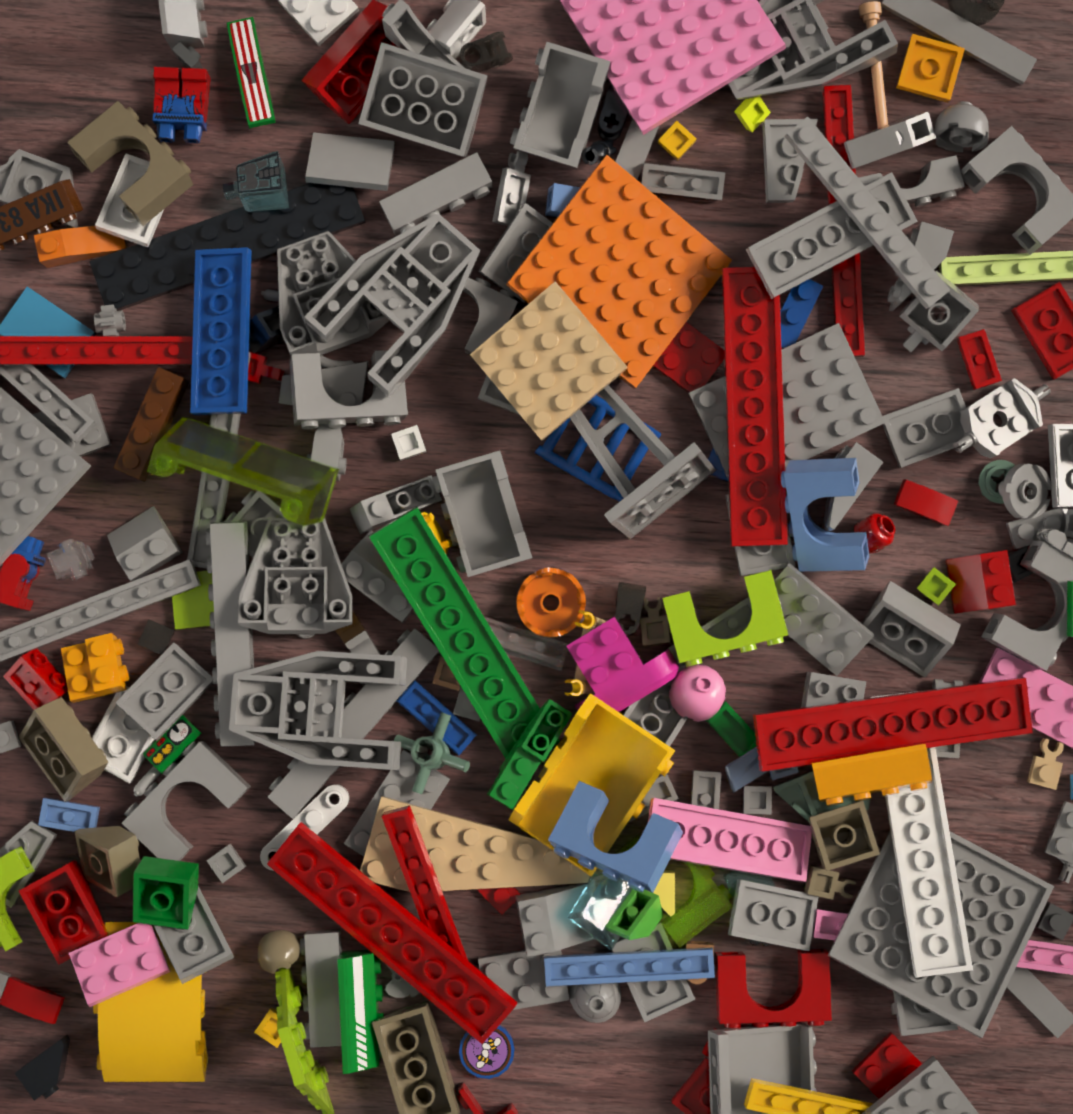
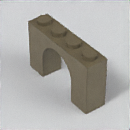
(120, 130)

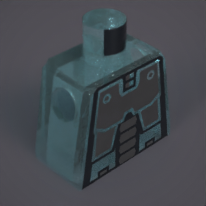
(260, 184)

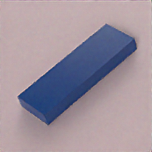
(427, 711)

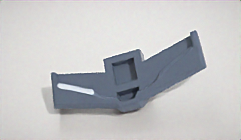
(746, 769)

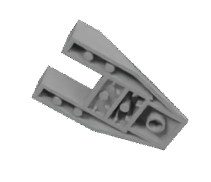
(810, 53)
(412, 283)
(301, 707)

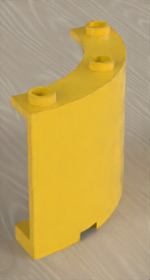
(604, 753)
(153, 1029)

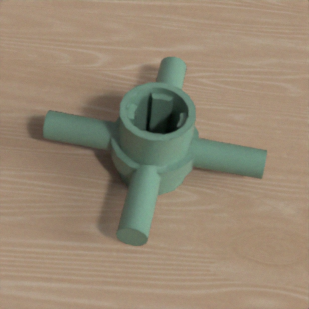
(440, 753)

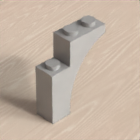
(409, 34)

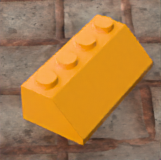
(872, 773)

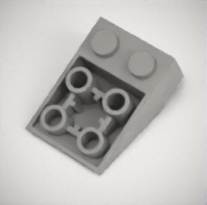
(933, 245)

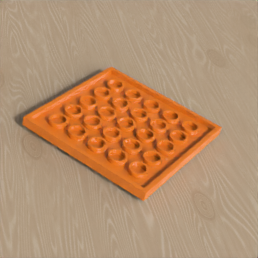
(624, 266)

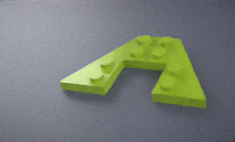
(305, 1072)

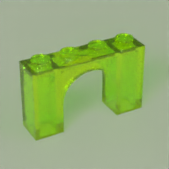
(701, 909)

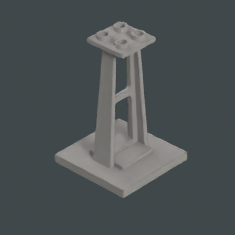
(658, 492)

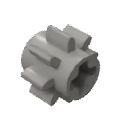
(109, 321)

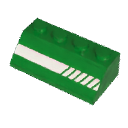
(358, 1009)

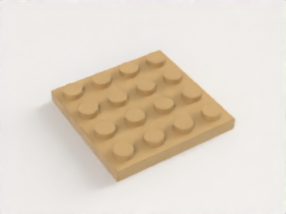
(548, 361)

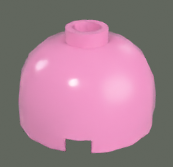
(697, 692)

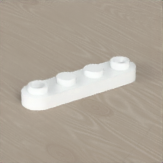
(314, 816)

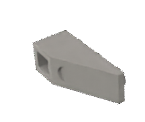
(890, 139)
(392, 504)

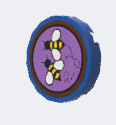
(489, 1058)

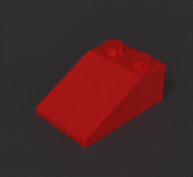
(64, 910)

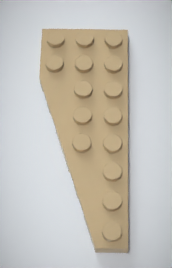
(467, 854)

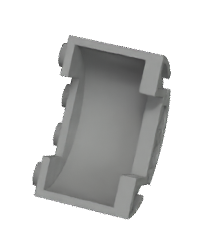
(561, 105)
(482, 514)

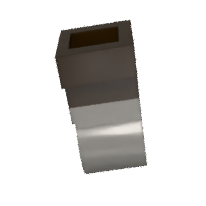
(357, 638)

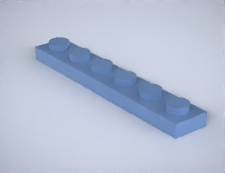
(629, 966)

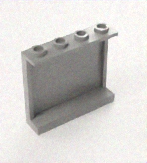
(760, 1053)

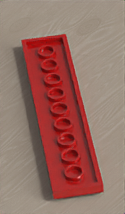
(754, 410)
(892, 722)
(392, 933)

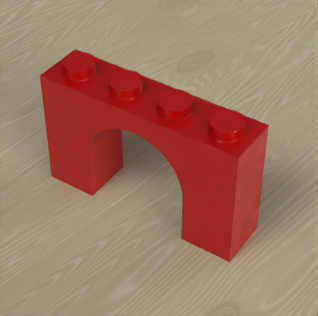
(809, 1003)

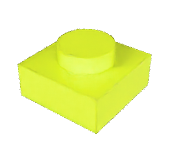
(752, 113)

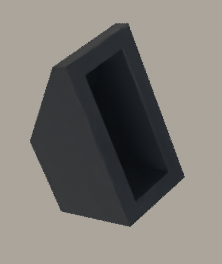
(265, 330)
(45, 1070)

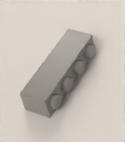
(437, 194)
(322, 995)

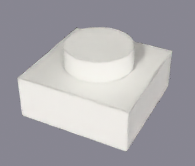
(408, 442)

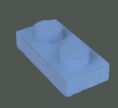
(67, 815)

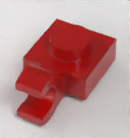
(258, 369)

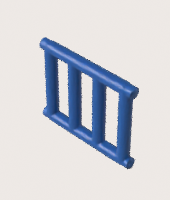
(593, 478)

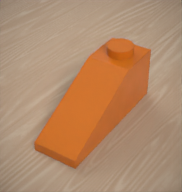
(75, 245)

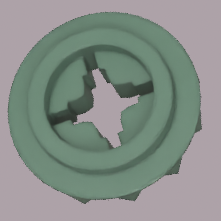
(987, 485)

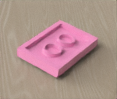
(119, 963)

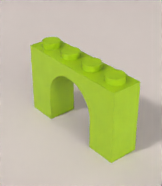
(765, 623)

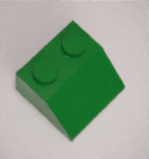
(165, 892)

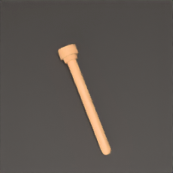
(870, 13)

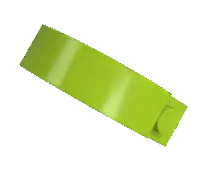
(12, 868)

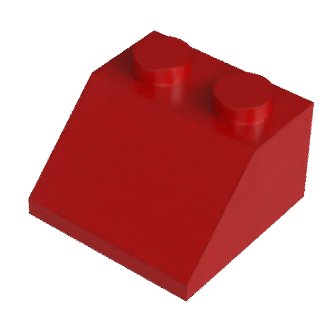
(981, 582)

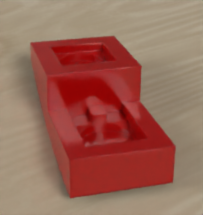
(925, 502)
(32, 1000)

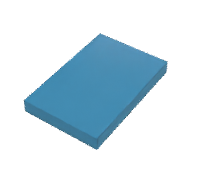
(39, 317)

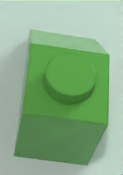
(636, 915)

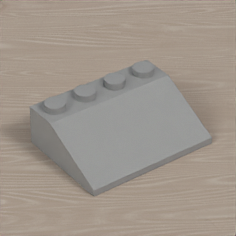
(423, 99)

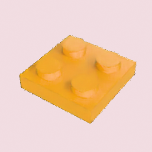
(930, 68)

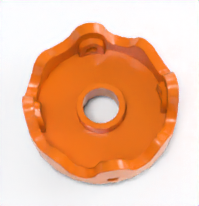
(550, 582)

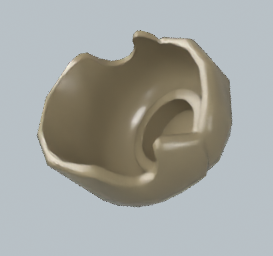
(278, 950)

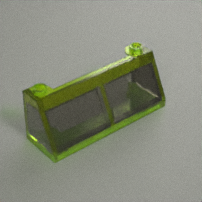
(298, 481)

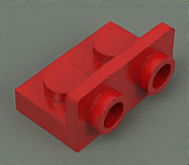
(36, 679)

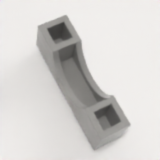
(937, 179)

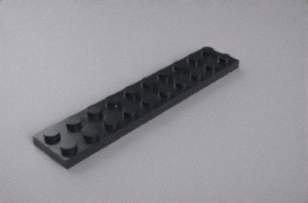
(169, 261)

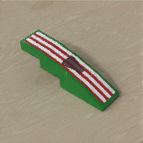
(251, 72)

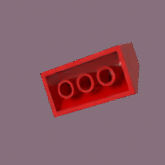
(347, 67)

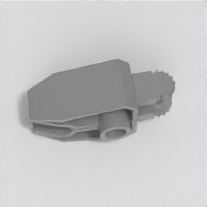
(329, 448)

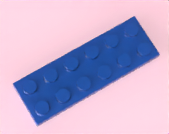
(221, 331)

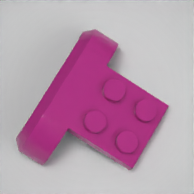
(615, 667)

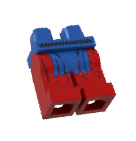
(181, 102)
(19, 572)

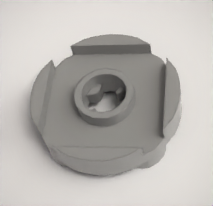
(1013, 491)

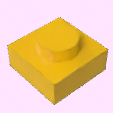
(677, 140)
(268, 1028)

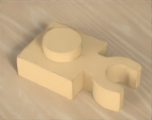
(1045, 769)

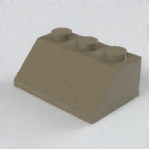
(63, 748)

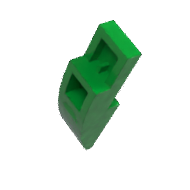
(528, 753)

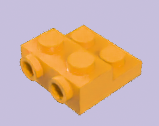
(94, 668)

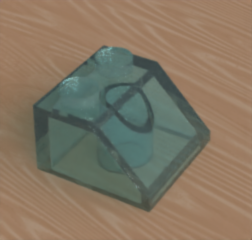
(598, 905)

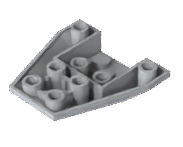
(304, 277)
(295, 582)

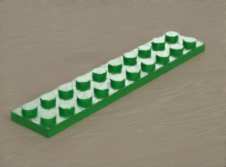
(457, 627)

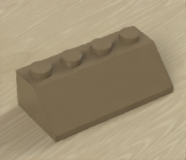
(416, 1061)

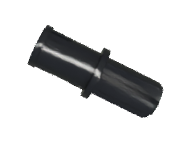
(597, 151)

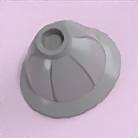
(595, 1001)

